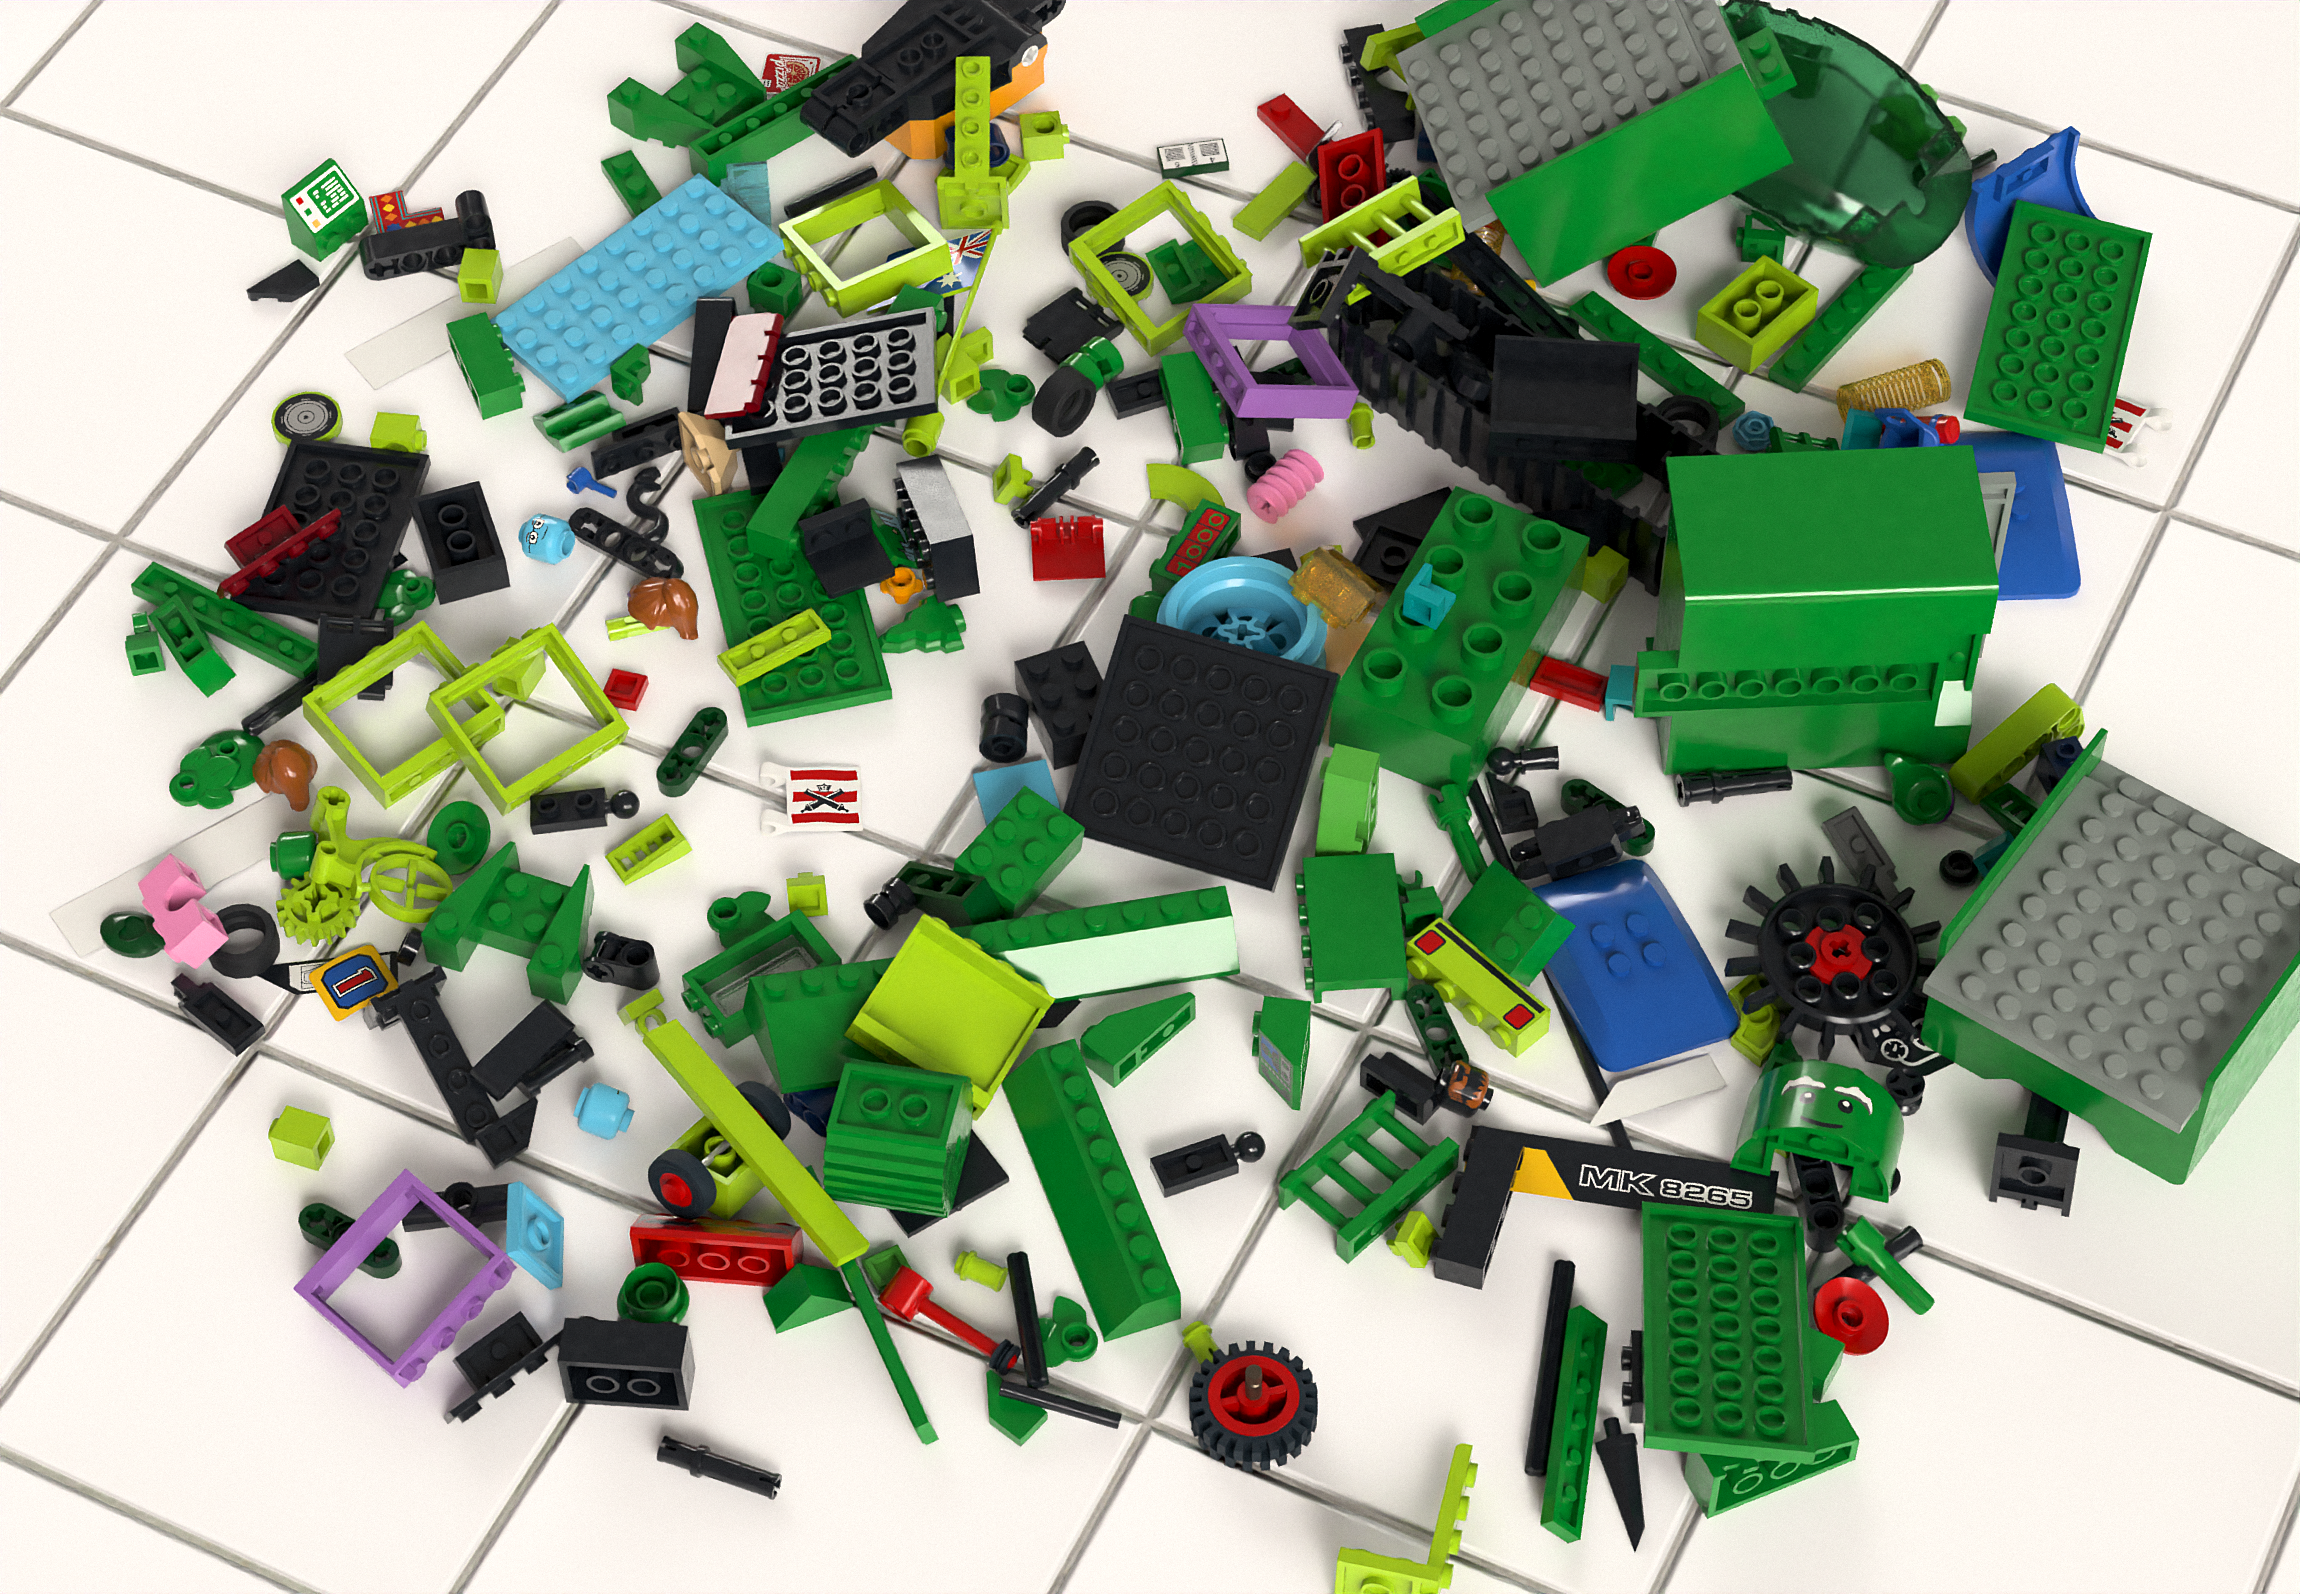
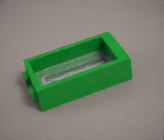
(721, 983)

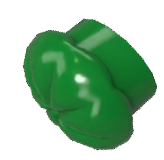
(653, 1295)

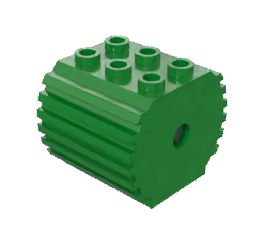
(898, 1137)

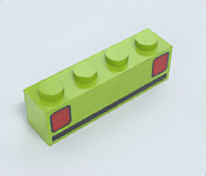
(1477, 988)

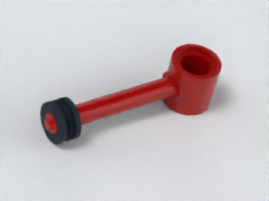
(909, 1295)

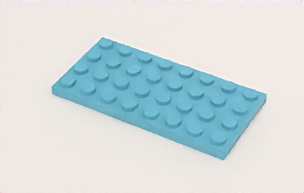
(634, 286)

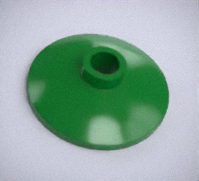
(241, 747)
(459, 836)

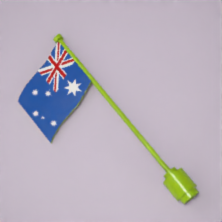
(969, 262)

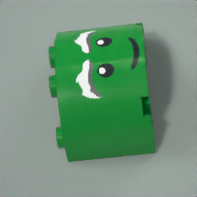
(1824, 1115)

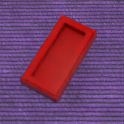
(1570, 683)

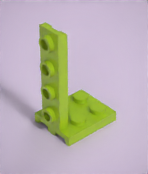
(972, 196)
(1372, 1573)

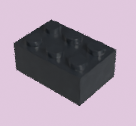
(459, 542)
(1061, 698)
(626, 1363)

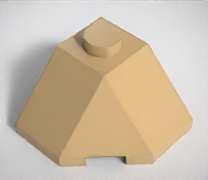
(707, 453)

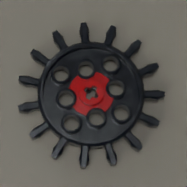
(1834, 958)

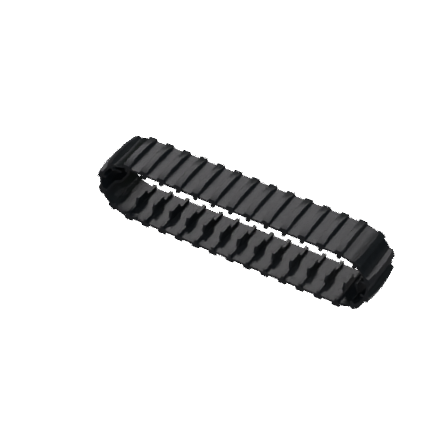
(1463, 429)

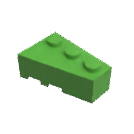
(1348, 801)

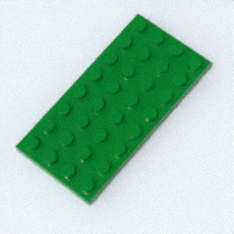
(2058, 326)
(755, 594)
(1725, 1334)

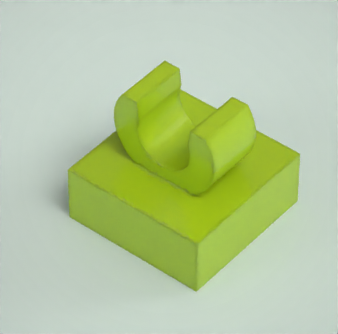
(1011, 480)
(807, 894)
(642, 1008)
(1414, 1239)

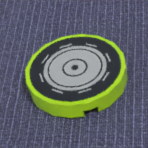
(1131, 273)
(307, 417)

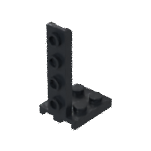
(1338, 276)
(447, 1064)
(2038, 1163)

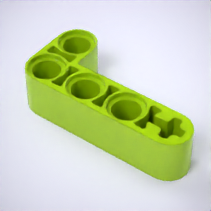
(2016, 742)

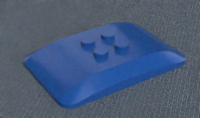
(2040, 538)
(1634, 969)

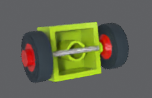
(705, 1170)

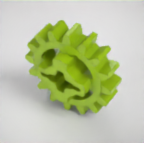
(316, 910)

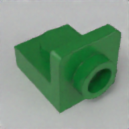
(1759, 242)
(630, 373)

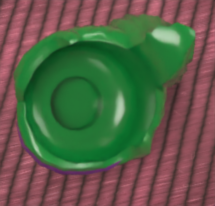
(1919, 790)

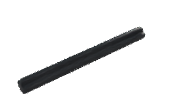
(1549, 1369)

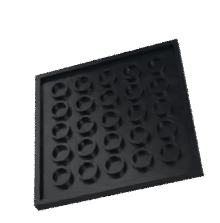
(1200, 752)

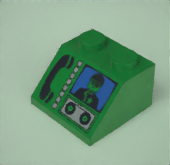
(1283, 1045)

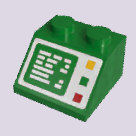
(323, 211)

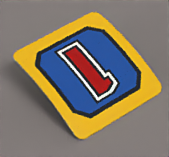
(352, 981)

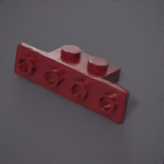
(269, 542)

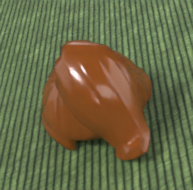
(665, 604)
(286, 770)

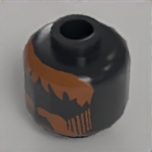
(1462, 1088)

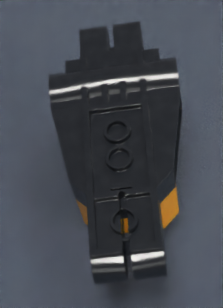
(908, 73)

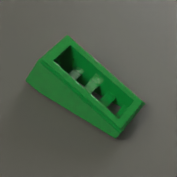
(2004, 816)

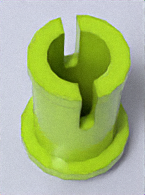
(1361, 426)
(980, 1271)
(1199, 1339)

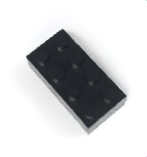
(936, 528)

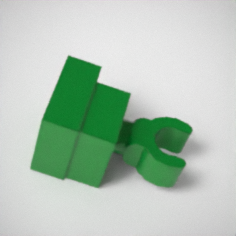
(144, 647)
(1421, 905)

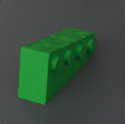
(1729, 1482)

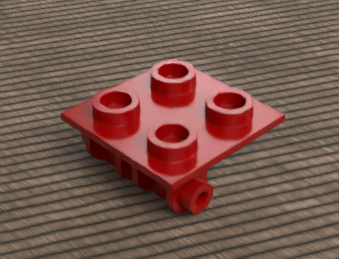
(1067, 548)

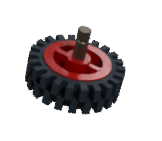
(1253, 1405)

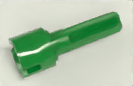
(1453, 816)
(1865, 1246)

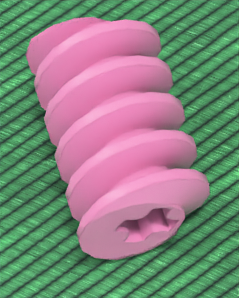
(1284, 485)

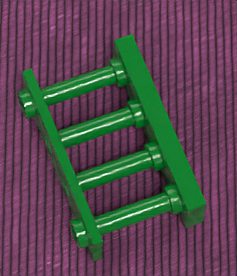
(1380, 1209)

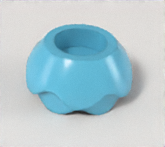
(1753, 430)

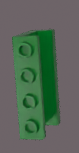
(1351, 924)

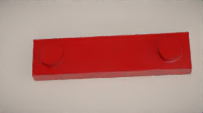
(1290, 125)

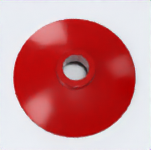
(1642, 272)
(1860, 1307)

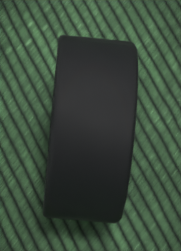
(1086, 214)
(1064, 402)
(1693, 409)
(256, 960)

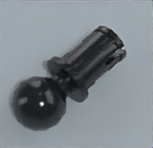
(1503, 760)

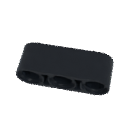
(522, 1050)
(1816, 1209)

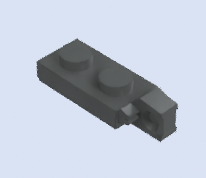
(1859, 847)

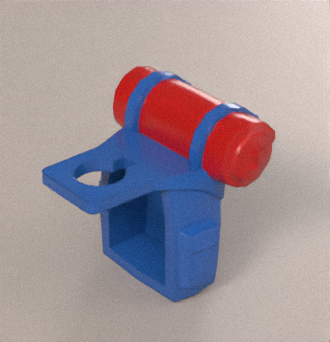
(1905, 430)

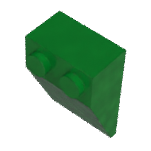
(1511, 923)

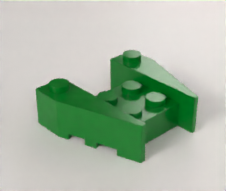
(710, 95)
(519, 917)

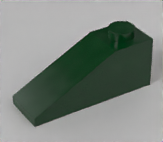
(951, 895)

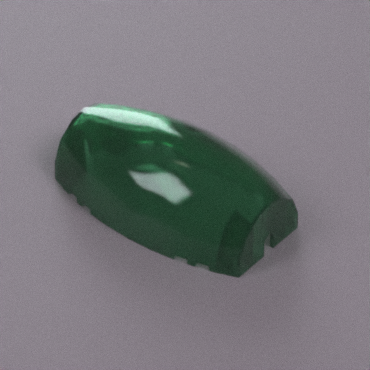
(1872, 153)

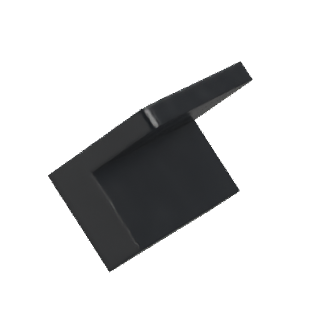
(1408, 1083)

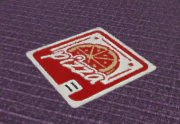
(787, 69)

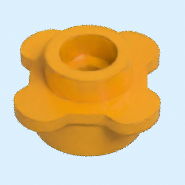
(902, 585)

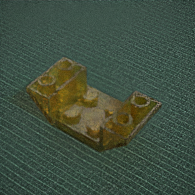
(1335, 588)

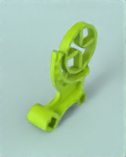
(344, 859)

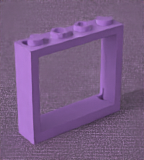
(1208, 334)
(365, 1236)

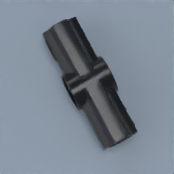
(485, 1206)

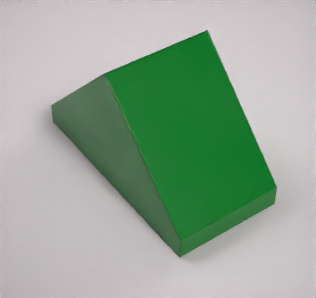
(806, 1296)

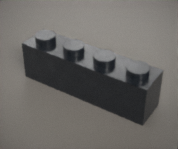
(1479, 1207)

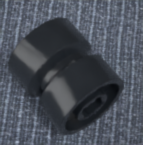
(1004, 728)

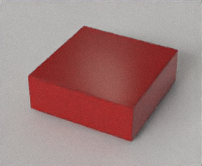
(625, 689)

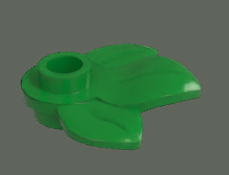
(1002, 394)
(405, 595)
(208, 779)
(745, 916)
(1063, 1329)

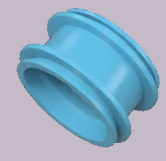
(1237, 603)

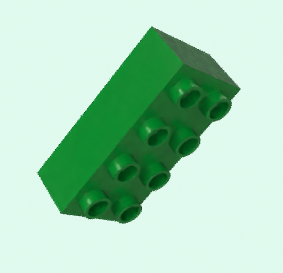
(1447, 694)

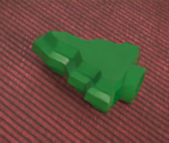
(927, 629)

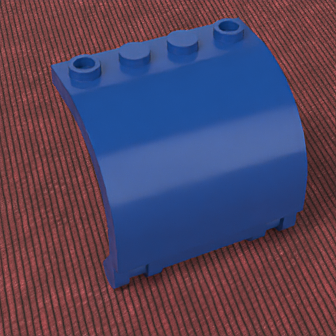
(2037, 176)

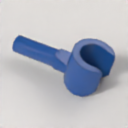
(581, 478)

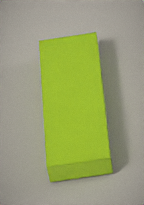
(1274, 202)
(773, 647)

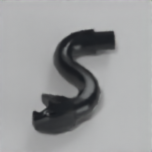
(646, 483)

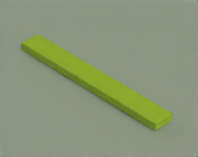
(756, 1143)

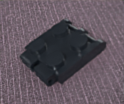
(1066, 326)
(348, 646)

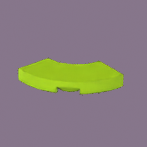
(1180, 486)
(1757, 1030)

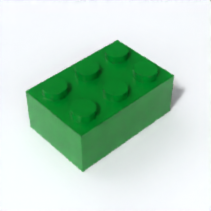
(1022, 851)

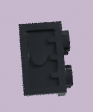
(844, 549)

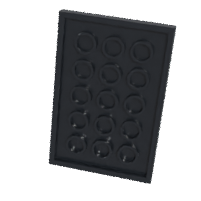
(845, 379)
(354, 564)

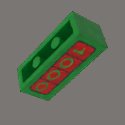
(1206, 536)

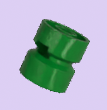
(1097, 361)

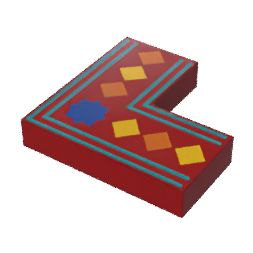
(391, 213)

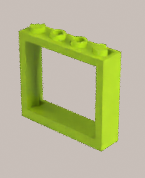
(1127, 220)
(880, 283)
(503, 660)
(377, 663)

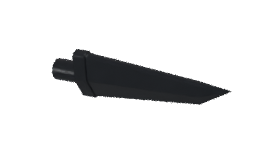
(1621, 1467)

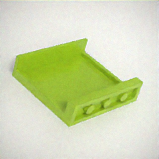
(950, 1010)

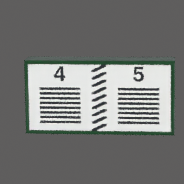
(1192, 158)

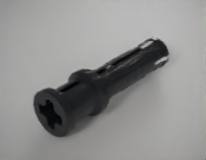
(1717, 786)

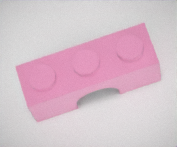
(186, 925)

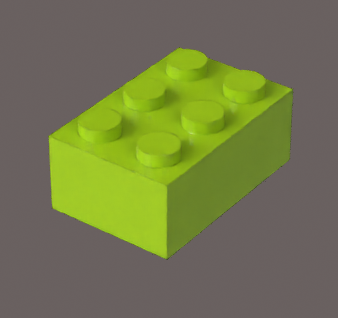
(1756, 314)

